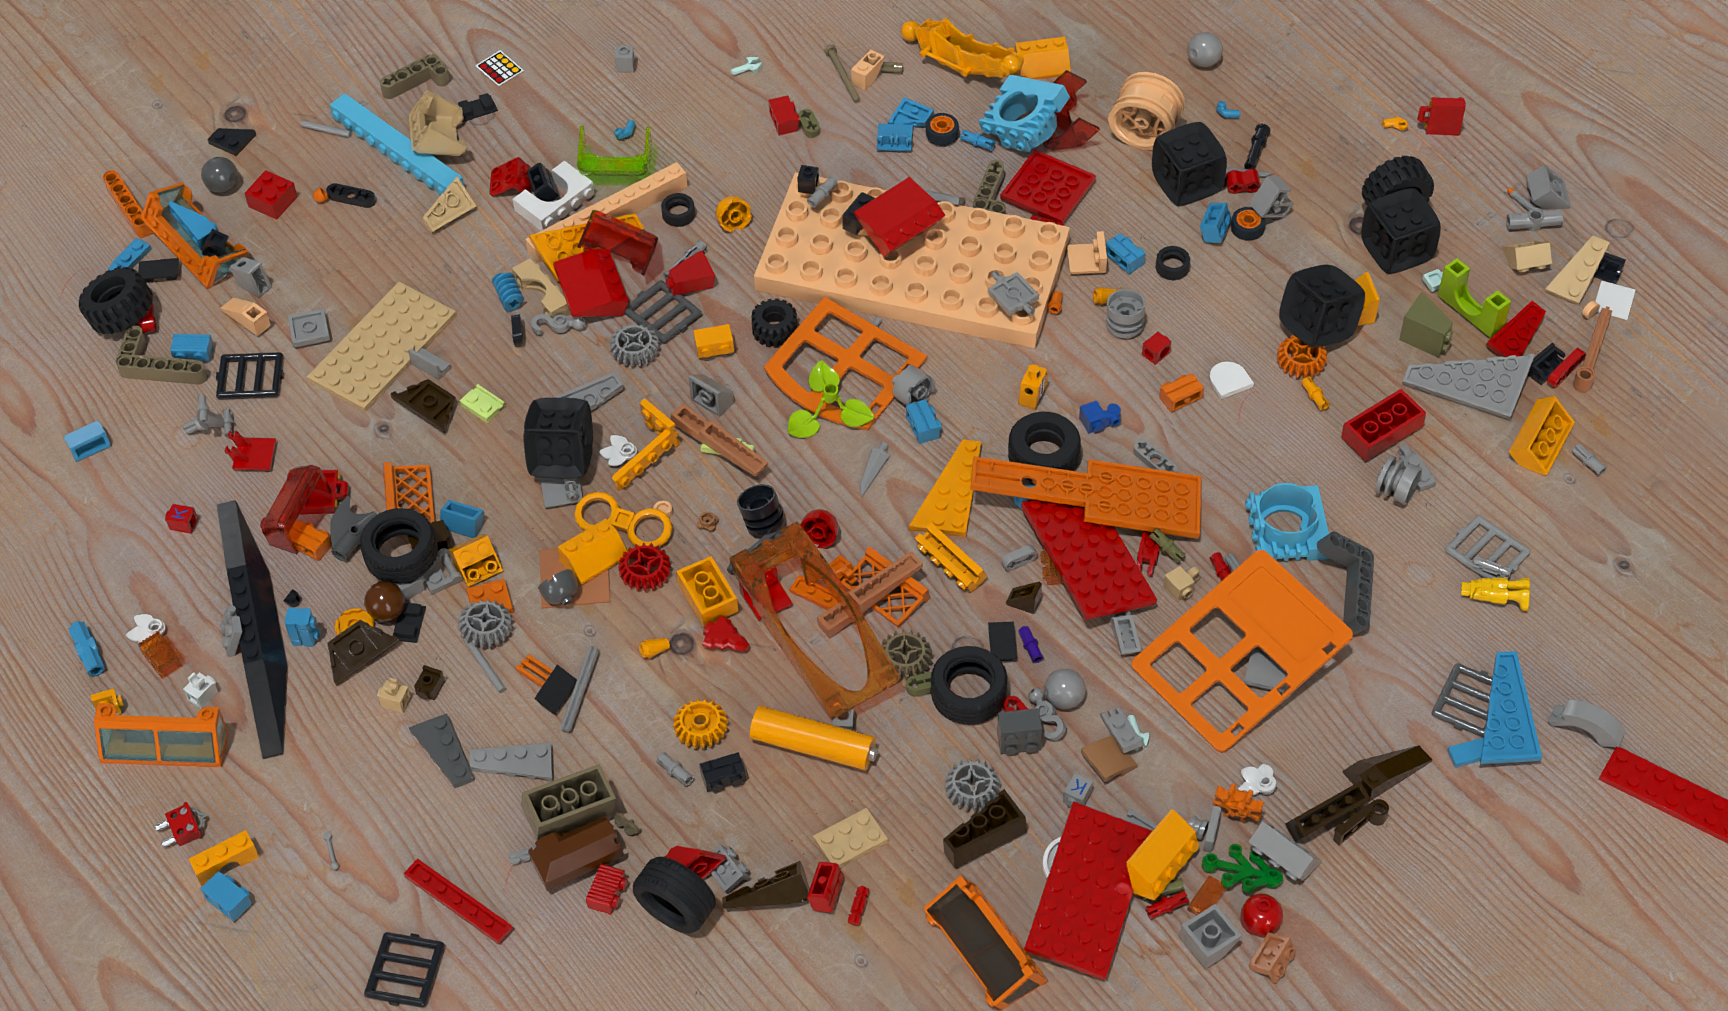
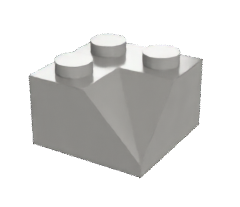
(1209, 935)

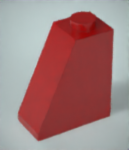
(691, 275)

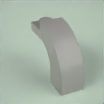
(1591, 718)

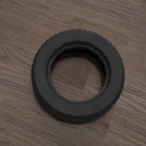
(391, 524)
(969, 660)
(674, 894)

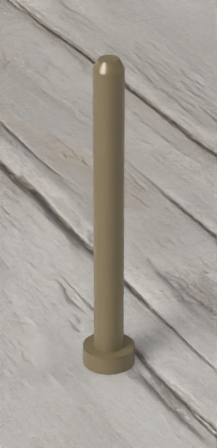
(831, 51)

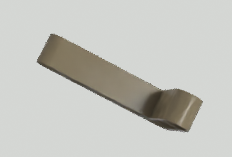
(138, 366)

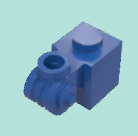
(1096, 419)

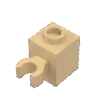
(1180, 583)
(394, 695)

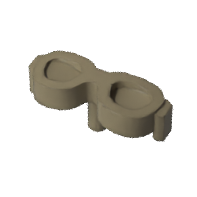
(629, 827)

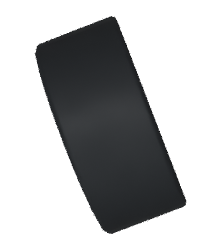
(678, 219)
(1172, 252)

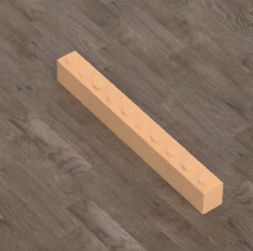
(627, 201)

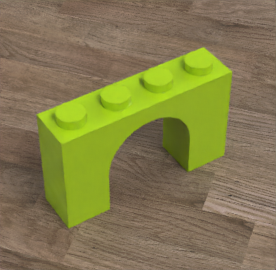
(1455, 292)

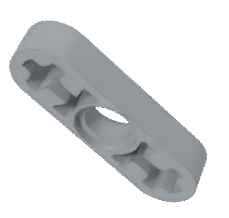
(1152, 452)

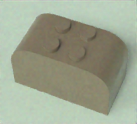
(568, 802)

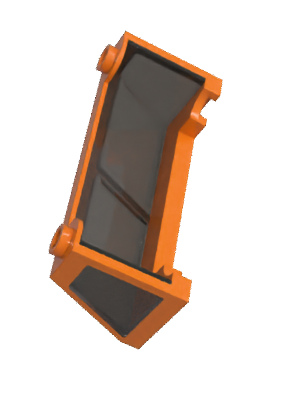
(985, 943)

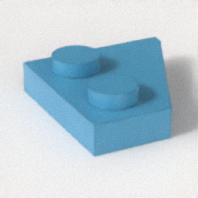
(911, 113)

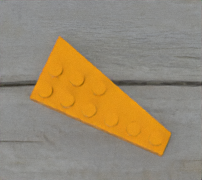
(951, 497)

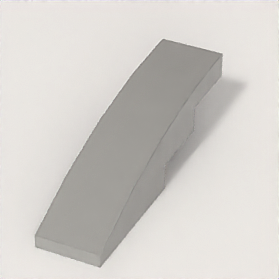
(1125, 632)

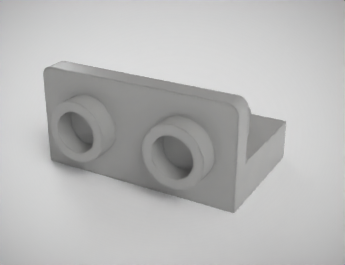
(730, 871)

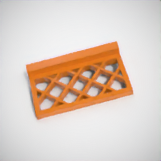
(391, 487)
(910, 585)

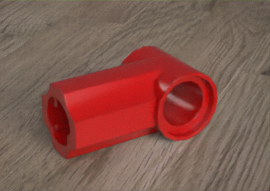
(148, 323)

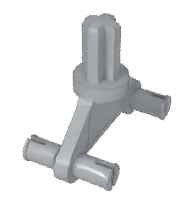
(206, 419)

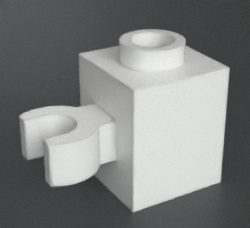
(200, 689)

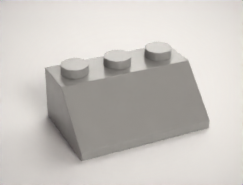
(1283, 852)

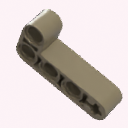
(415, 74)
(989, 188)

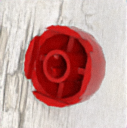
(820, 527)
(1261, 915)

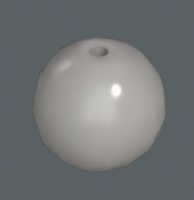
(1204, 49)
(1064, 688)

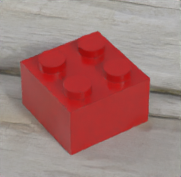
(271, 194)

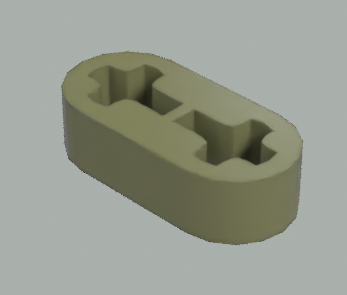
(812, 122)
(923, 684)

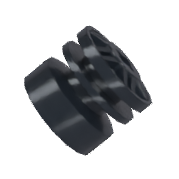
(760, 509)

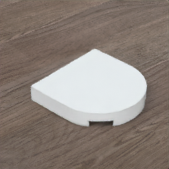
(1229, 379)

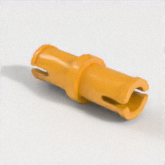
(1315, 393)

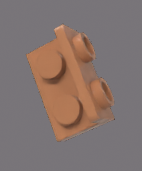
(1273, 956)

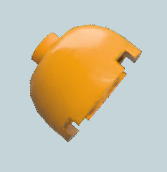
(733, 213)

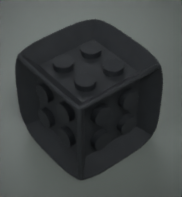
(1189, 163)
(1400, 230)
(1321, 305)
(558, 438)

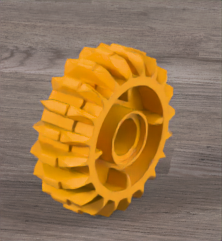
(687, 721)

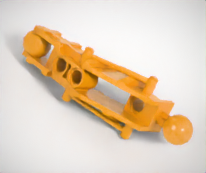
(961, 51)

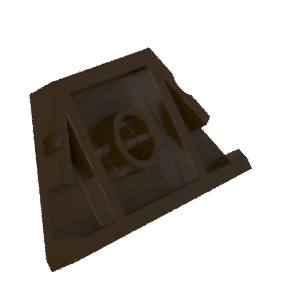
(428, 403)
(357, 648)

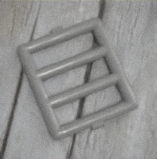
(1509, 541)

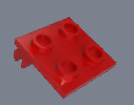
(251, 452)

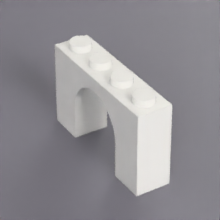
(545, 214)

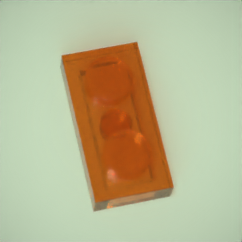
(1207, 896)

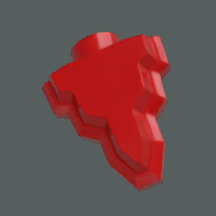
(723, 636)

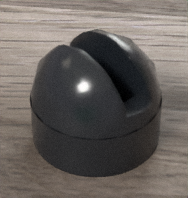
(292, 598)

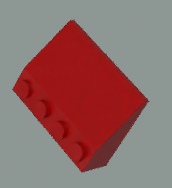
(899, 215)
(591, 284)

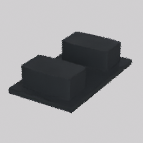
(478, 107)
(159, 269)
(409, 622)
(1002, 640)
(555, 689)

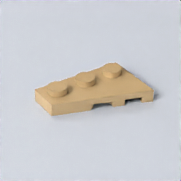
(449, 206)

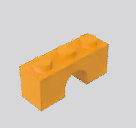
(234, 849)

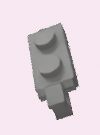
(1426, 480)

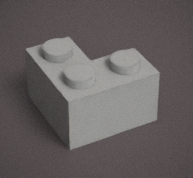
(1272, 198)

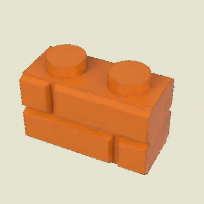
(1181, 392)
(310, 540)

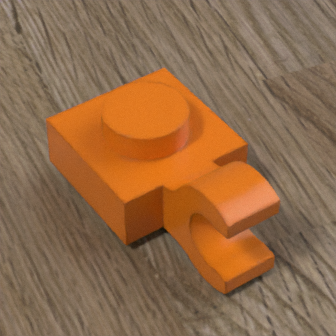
(843, 567)

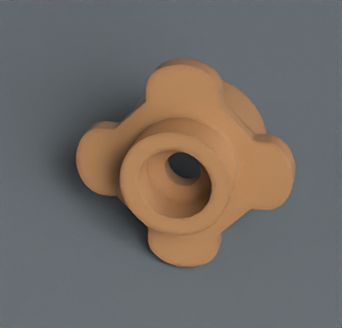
(707, 516)

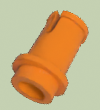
(1054, 305)

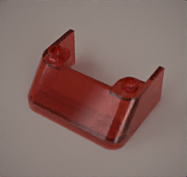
(1070, 134)
(620, 239)
(289, 504)

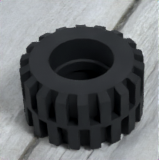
(773, 312)

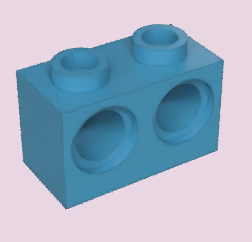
(1215, 222)

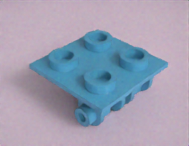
(894, 137)

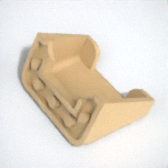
(434, 126)

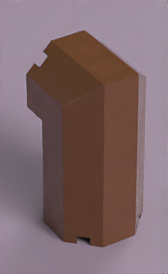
(575, 853)

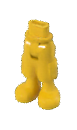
(1496, 590)

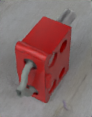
(182, 824)

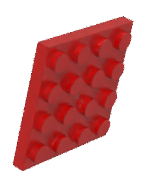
(1048, 187)

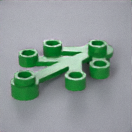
(1266, 876)

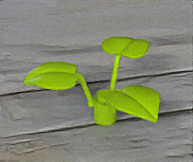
(825, 379)

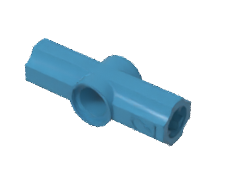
(86, 648)

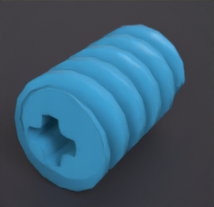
(508, 291)

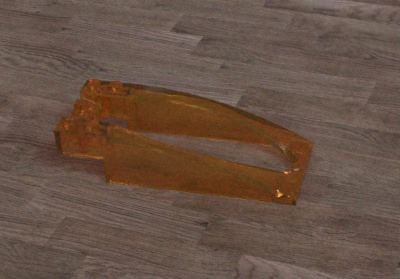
(796, 544)

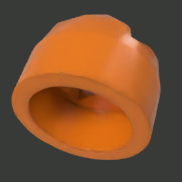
(320, 195)

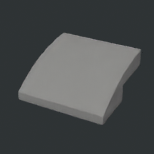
(1264, 671)

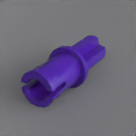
(1030, 644)

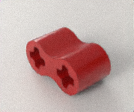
(1242, 181)

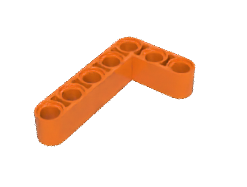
(126, 203)

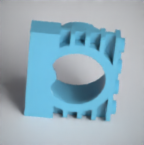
(1017, 98)
(1290, 498)

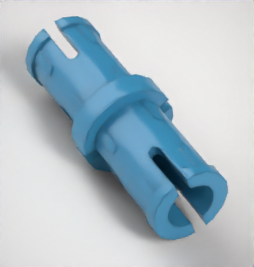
(977, 140)

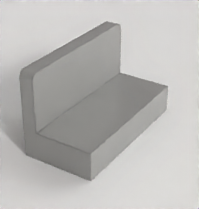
(429, 363)

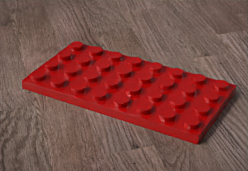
(1089, 560)
(1086, 892)

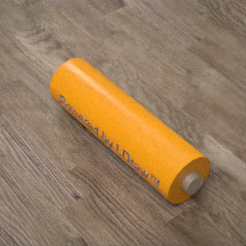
(813, 737)

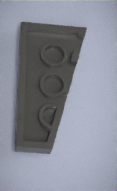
(443, 748)

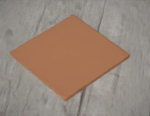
(591, 592)

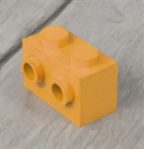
(713, 341)

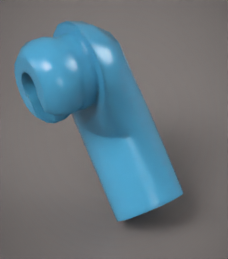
(1225, 112)
(621, 134)

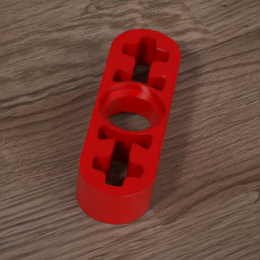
(1566, 367)

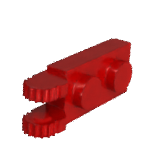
(1147, 552)

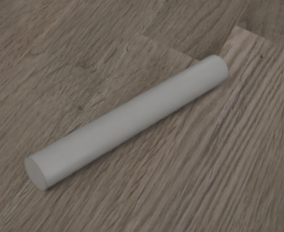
(328, 129)

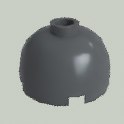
(560, 588)

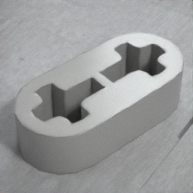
(1019, 558)

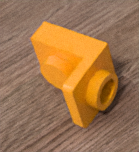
(108, 696)

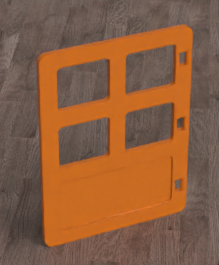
(1275, 616)

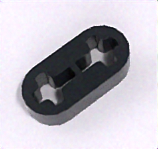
(517, 329)

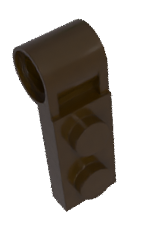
(1360, 818)

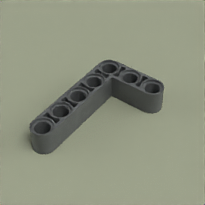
(1359, 577)

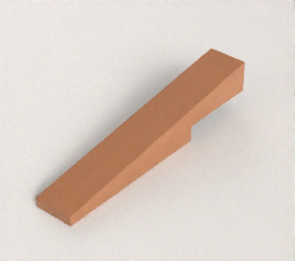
(718, 439)
(870, 592)

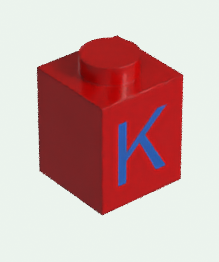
(181, 518)

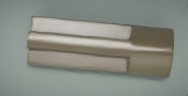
(892, 67)

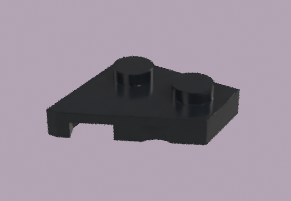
(231, 140)

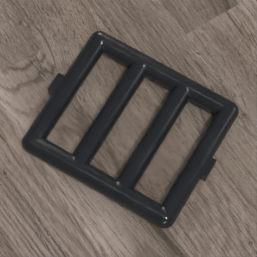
(257, 392)
(426, 984)

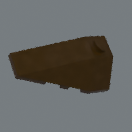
(1387, 770)
(785, 887)

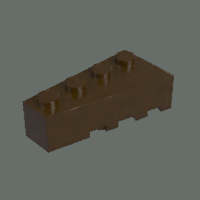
(985, 830)

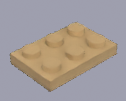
(850, 838)

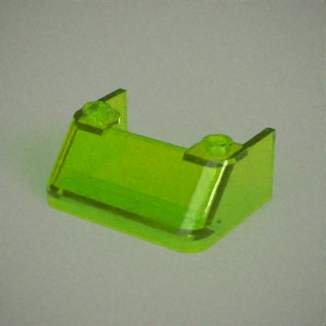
(613, 166)

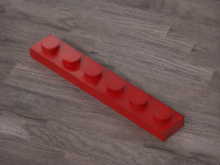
(458, 901)

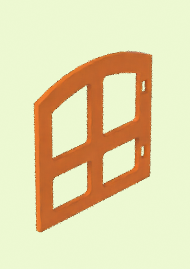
(846, 359)

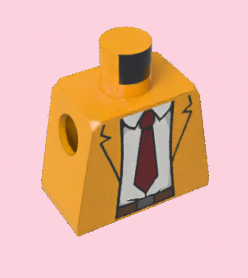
(1036, 380)

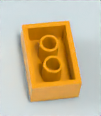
(707, 590)

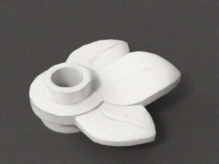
(617, 452)
(145, 628)
(1256, 780)

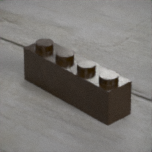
(1327, 811)

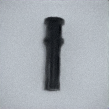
(1258, 141)

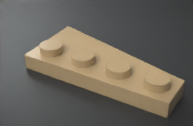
(1579, 272)

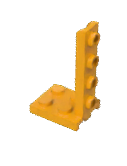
(663, 442)

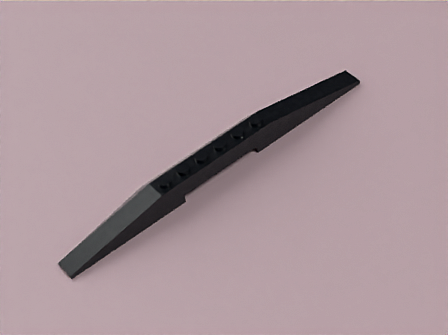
(261, 633)

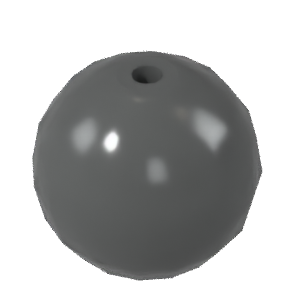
(219, 174)

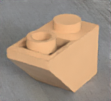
(866, 70)

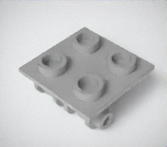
(560, 491)

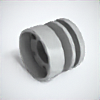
(1125, 313)
(1394, 478)

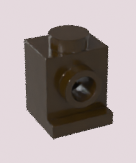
(429, 683)

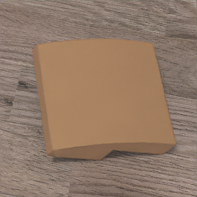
(1108, 758)

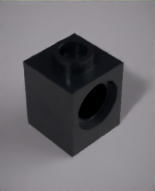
(808, 179)
(215, 244)

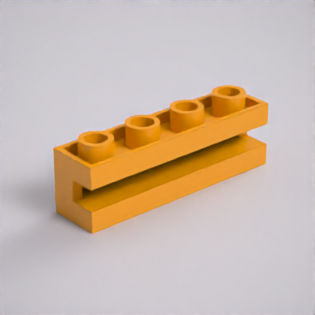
(951, 557)

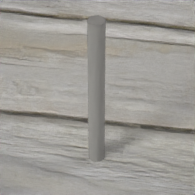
(485, 666)

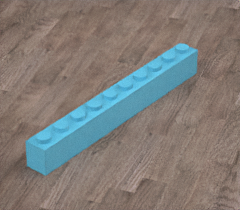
(392, 143)

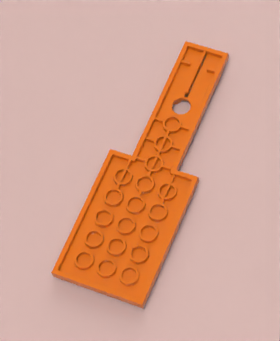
(1109, 492)

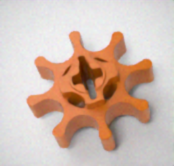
(1238, 803)

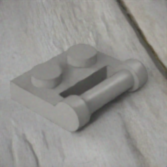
(435, 578)

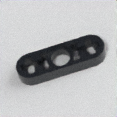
(339, 193)

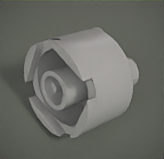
(912, 385)

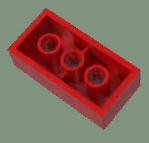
(1383, 424)

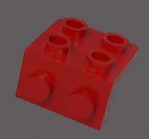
(508, 176)

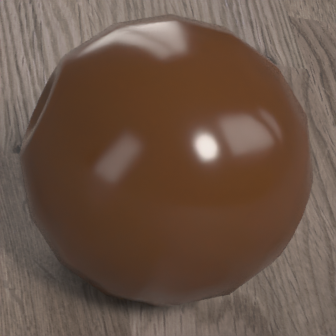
(384, 601)

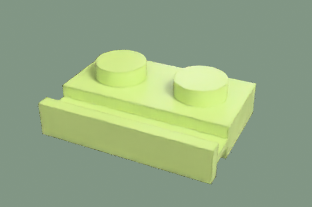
(482, 403)

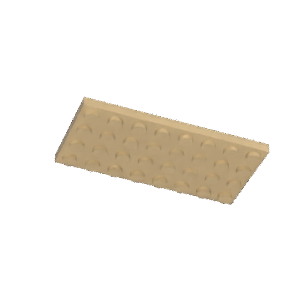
(379, 346)

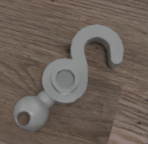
(558, 323)
(1047, 714)

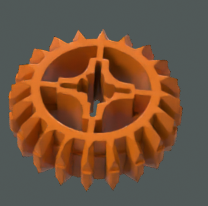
(1301, 362)

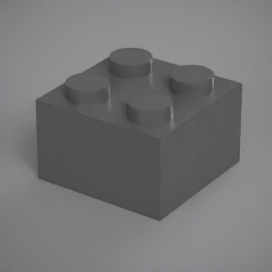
(1019, 731)

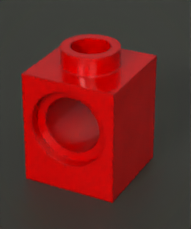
(1156, 348)

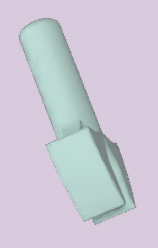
(752, 64)
(1143, 737)

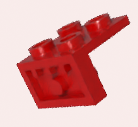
(778, 595)

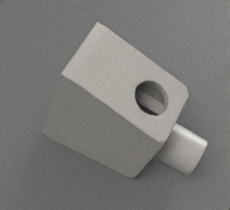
(250, 276)

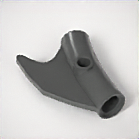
(347, 529)

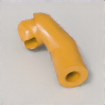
(1395, 122)

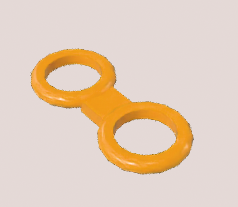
(624, 519)

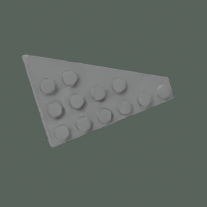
(1481, 384)

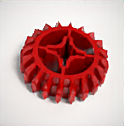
(635, 573)

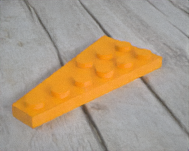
(563, 242)

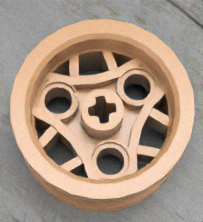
(1145, 109)

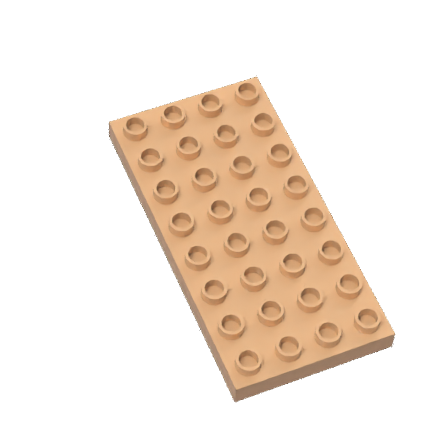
(928, 281)

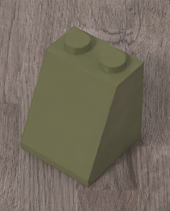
(1426, 327)

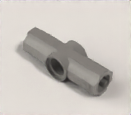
(1534, 219)

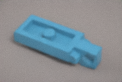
(131, 255)

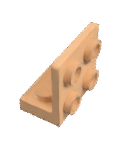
(1088, 257)

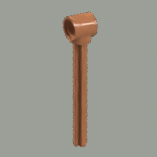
(1585, 374)

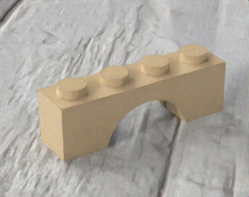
(530, 277)

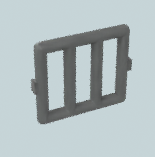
(683, 303)
(1445, 698)

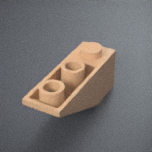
(247, 314)

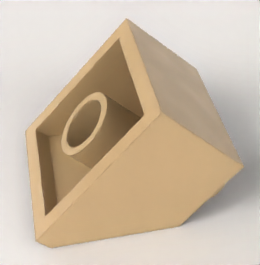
(1528, 254)

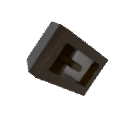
(1025, 597)

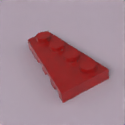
(1517, 332)

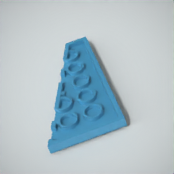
(1509, 721)

